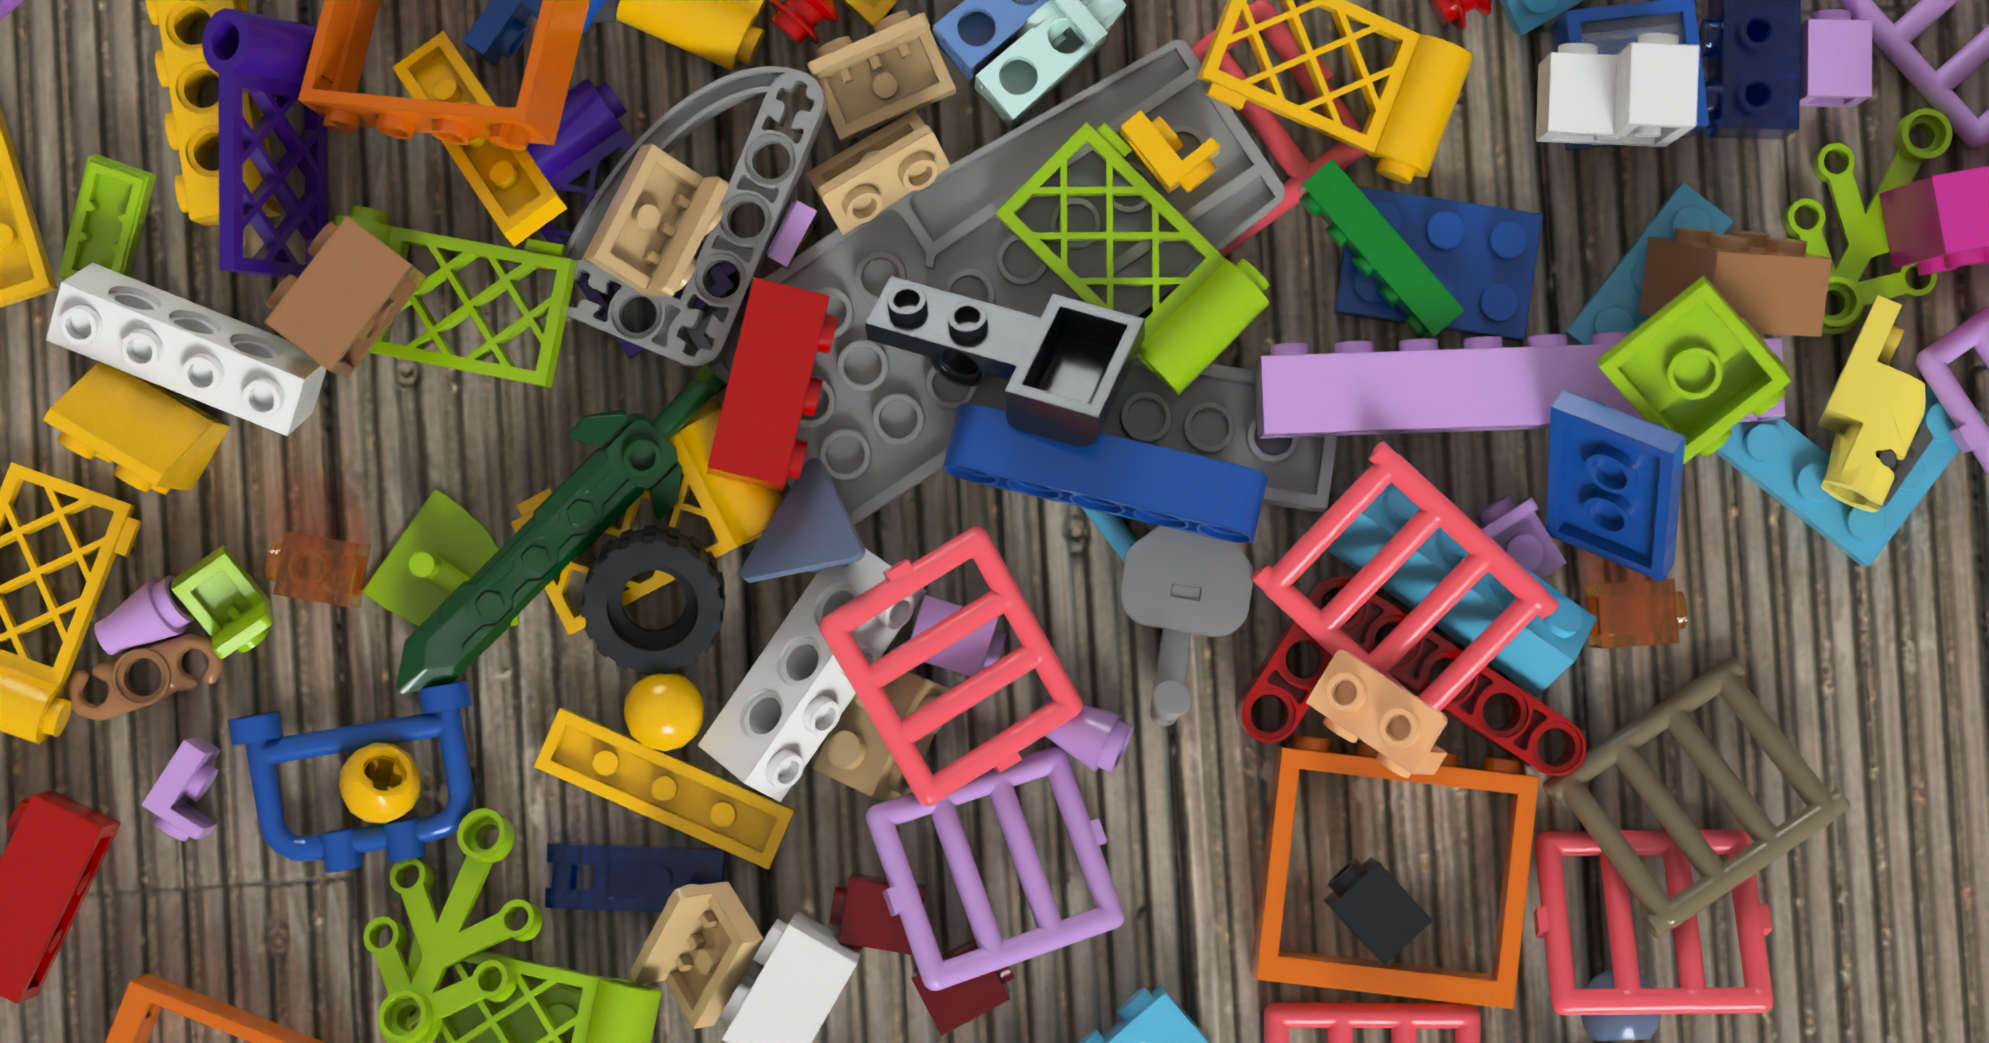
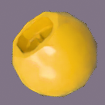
(664, 711)
(380, 782)

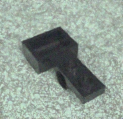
(1059, 365)

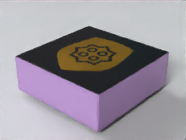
(793, 234)

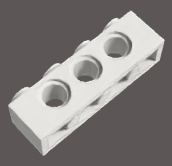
(186, 348)
(796, 683)

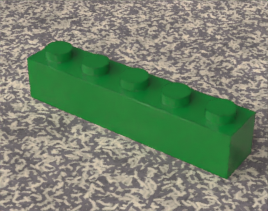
(1379, 250)

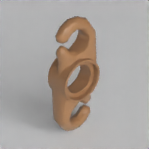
(123, 697)

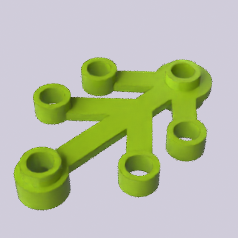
(1865, 229)
(445, 939)

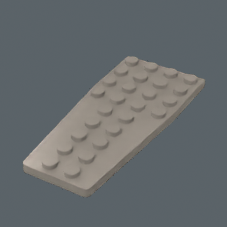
(886, 409)

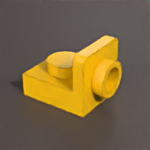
(1157, 148)

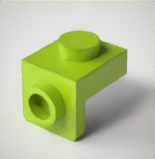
(225, 602)

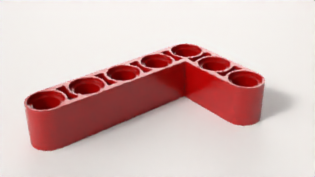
(1516, 738)

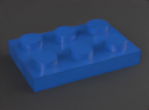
(1474, 251)
(1614, 484)

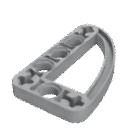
(721, 243)

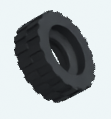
(653, 648)

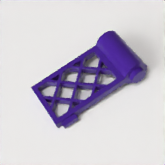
(266, 61)
(585, 138)

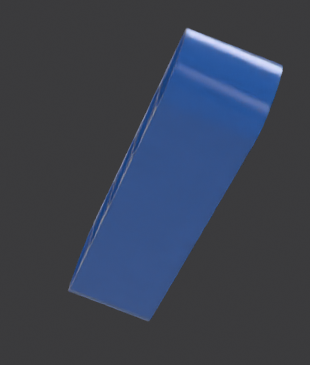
(1109, 476)

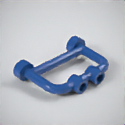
(344, 847)

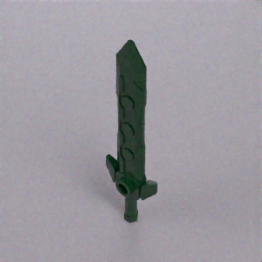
(564, 526)

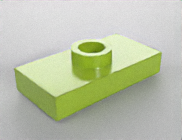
(107, 217)

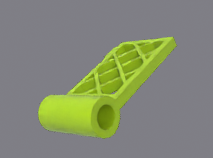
(536, 255)
(1204, 309)
(607, 1012)

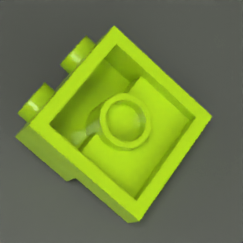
(1696, 369)

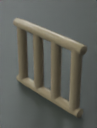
(1717, 877)

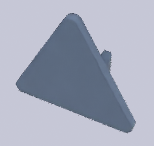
(806, 531)

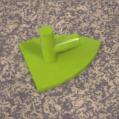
(431, 560)

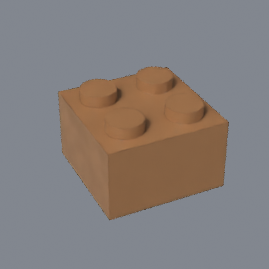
(1758, 275)
(342, 296)

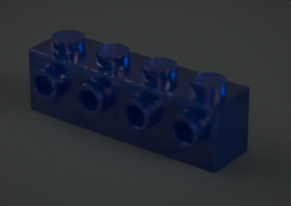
(1752, 68)

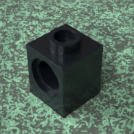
(1375, 908)

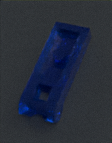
(627, 875)

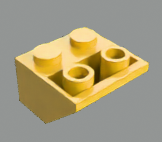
(139, 426)

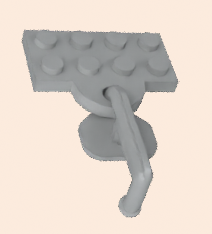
(1186, 578)

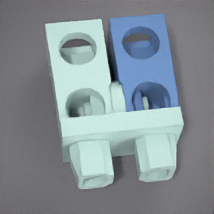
(1051, 46)

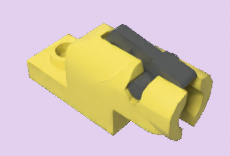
(1874, 417)

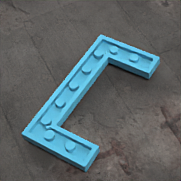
(1773, 450)

